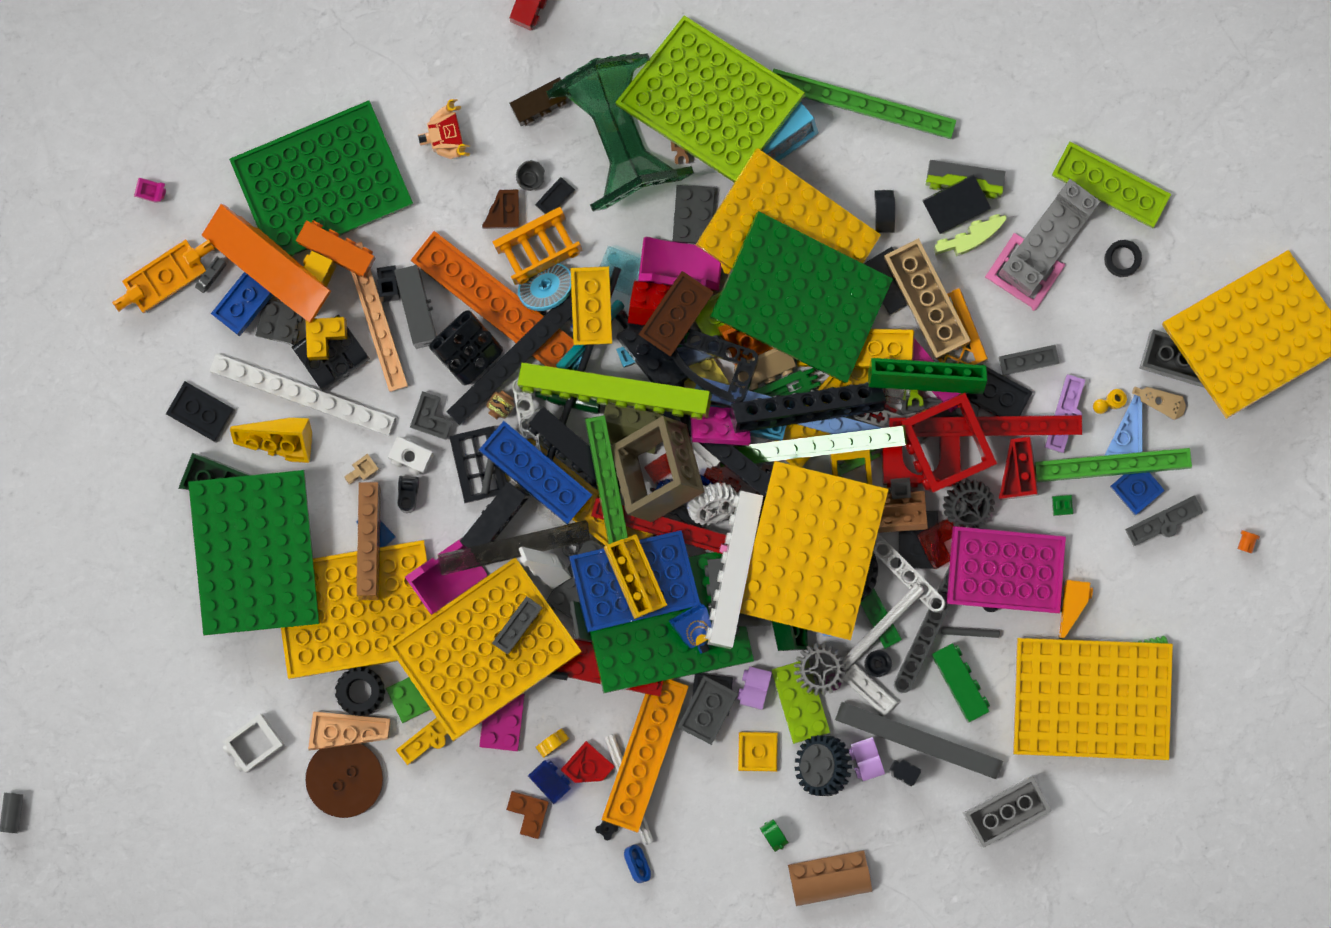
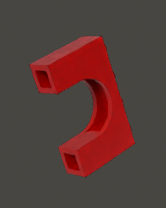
(949, 462)

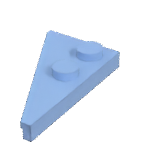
(1129, 433)

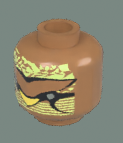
(500, 405)

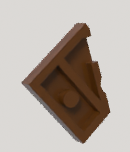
(504, 211)

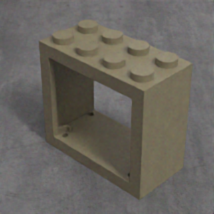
(682, 463)

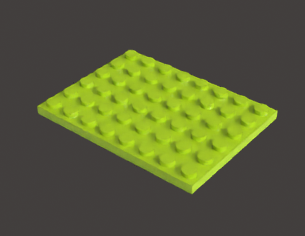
(710, 98)

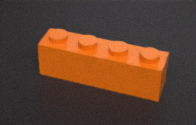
(334, 248)

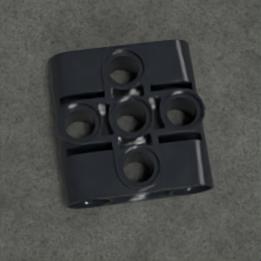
(479, 347)
(322, 374)

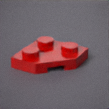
(587, 765)

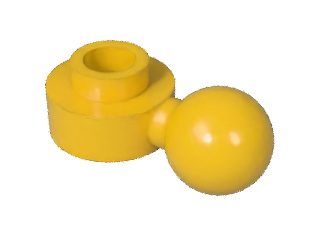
(1101, 406)

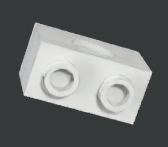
(402, 447)

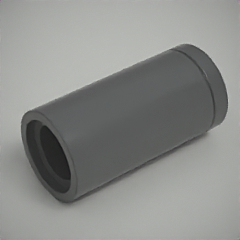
(11, 812)

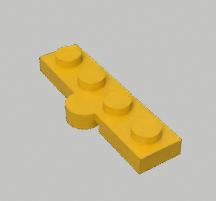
(430, 736)

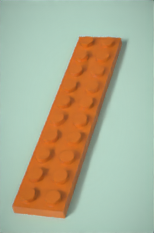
(486, 296)

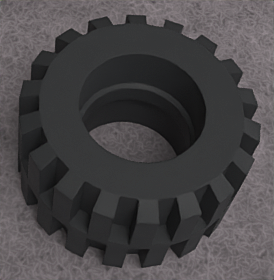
(343, 686)

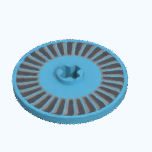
(537, 297)

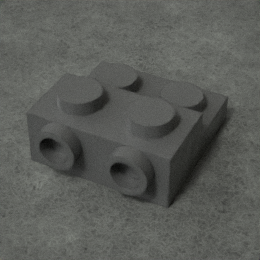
(278, 323)

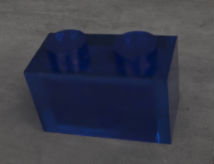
(550, 781)

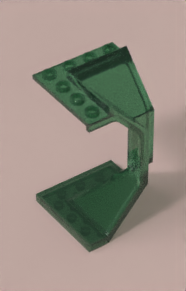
(596, 90)

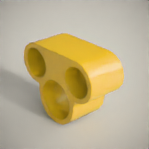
(552, 742)

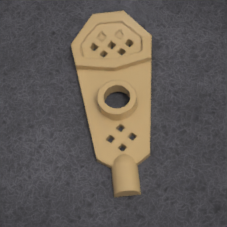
(1167, 404)

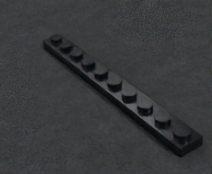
(511, 361)

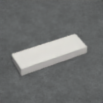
(869, 690)

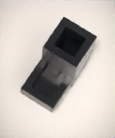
(884, 211)
(387, 284)

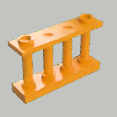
(537, 227)

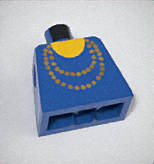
(693, 626)

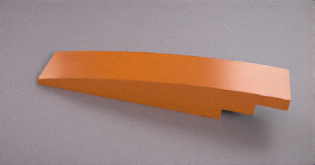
(266, 262)

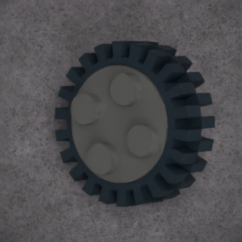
(823, 765)

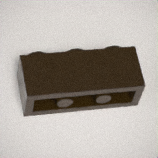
(537, 104)

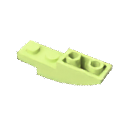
(978, 234)

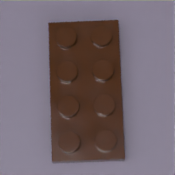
(676, 313)

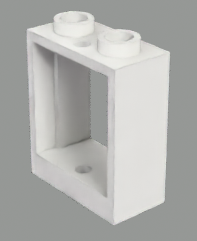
(269, 732)

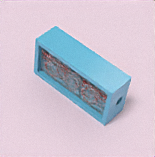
(793, 133)

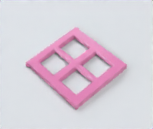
(1046, 285)

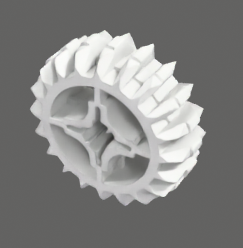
(713, 504)

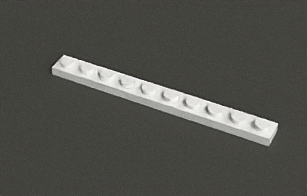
(302, 394)

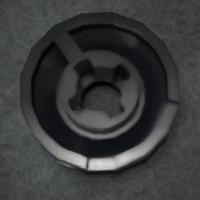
(869, 663)

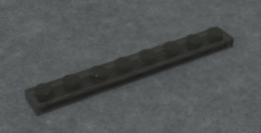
(509, 548)

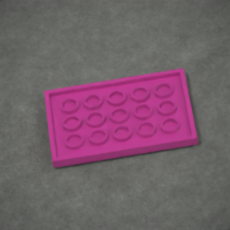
(1006, 570)

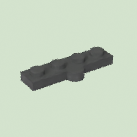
(1164, 521)

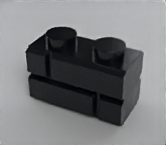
(905, 772)

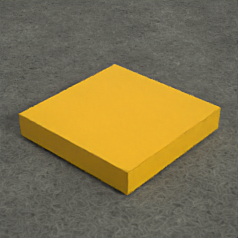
(757, 751)

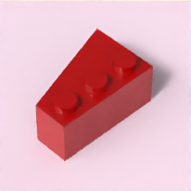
(526, 13)
(1019, 473)

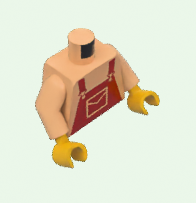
(445, 133)

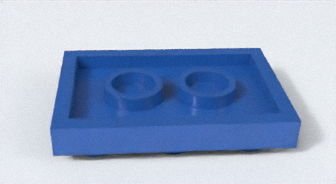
(242, 304)

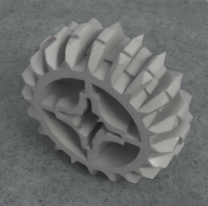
(821, 678)

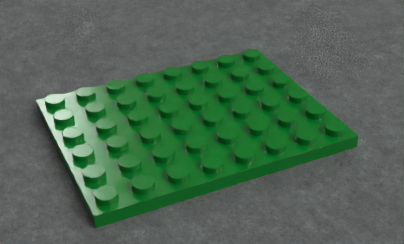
(322, 173)
(801, 297)
(253, 552)
(654, 652)

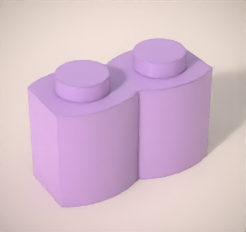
(755, 687)
(867, 759)

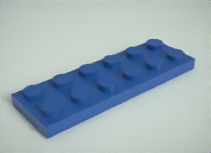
(535, 472)

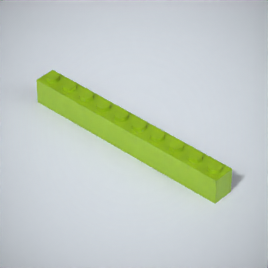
(614, 390)

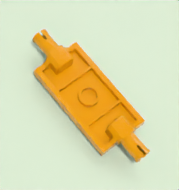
(164, 276)

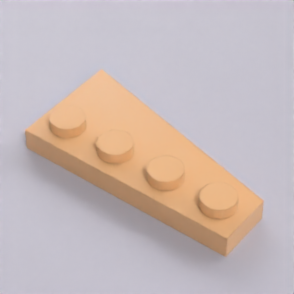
(338, 730)

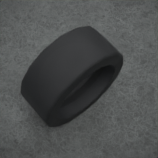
(1125, 272)

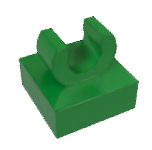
(1062, 505)

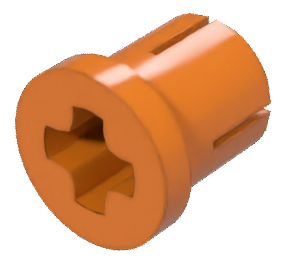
(1247, 541)

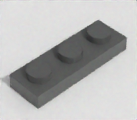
(1028, 360)
(517, 625)

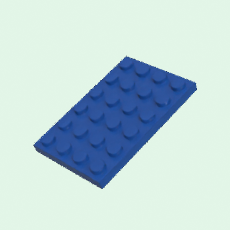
(602, 596)

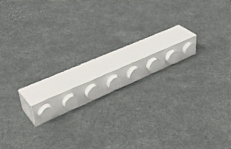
(735, 569)

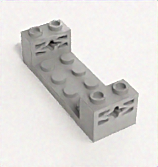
(1049, 237)

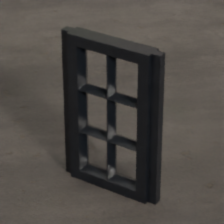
(460, 461)

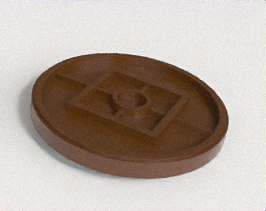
(344, 780)

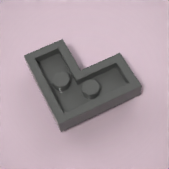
(425, 419)

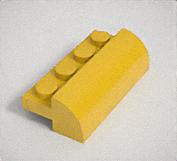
(635, 576)

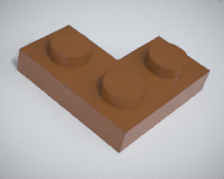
(534, 812)

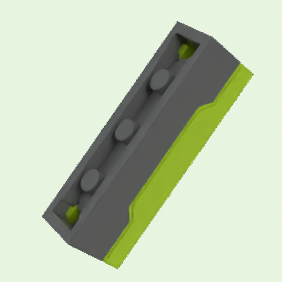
(945, 174)

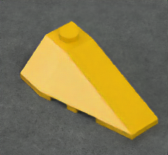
(282, 437)

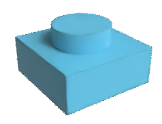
(624, 356)

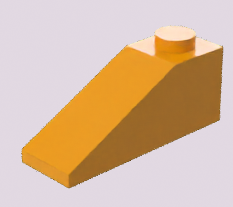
(1074, 601)

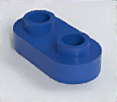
(637, 864)

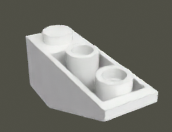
(547, 566)

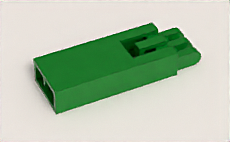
(779, 387)

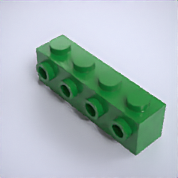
(960, 682)

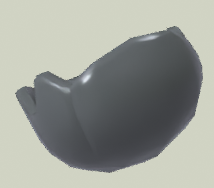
(530, 175)

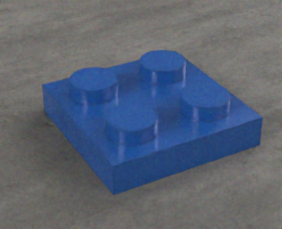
(1137, 490)

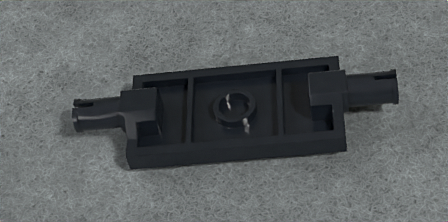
(653, 362)

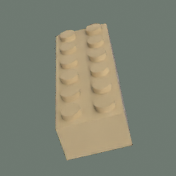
(927, 299)

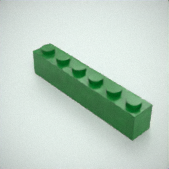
(927, 376)

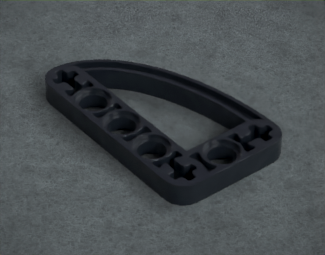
(724, 345)

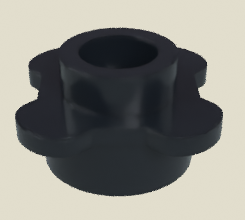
(607, 834)

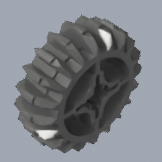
(957, 515)

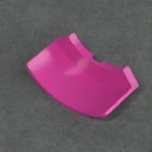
(665, 260)
(438, 589)

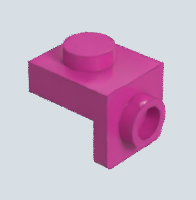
(150, 190)

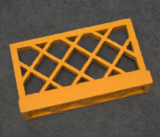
(968, 324)

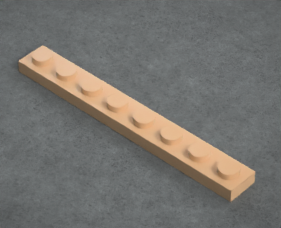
(380, 330)

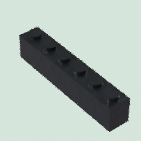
(564, 441)

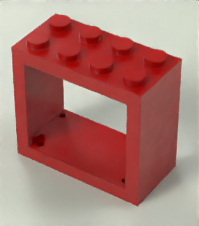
(921, 464)

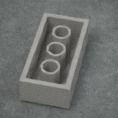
(1007, 811)

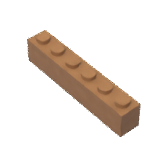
(368, 541)

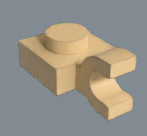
(363, 468)

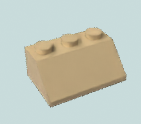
(769, 366)

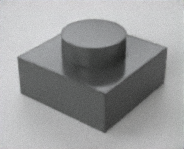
(900, 488)

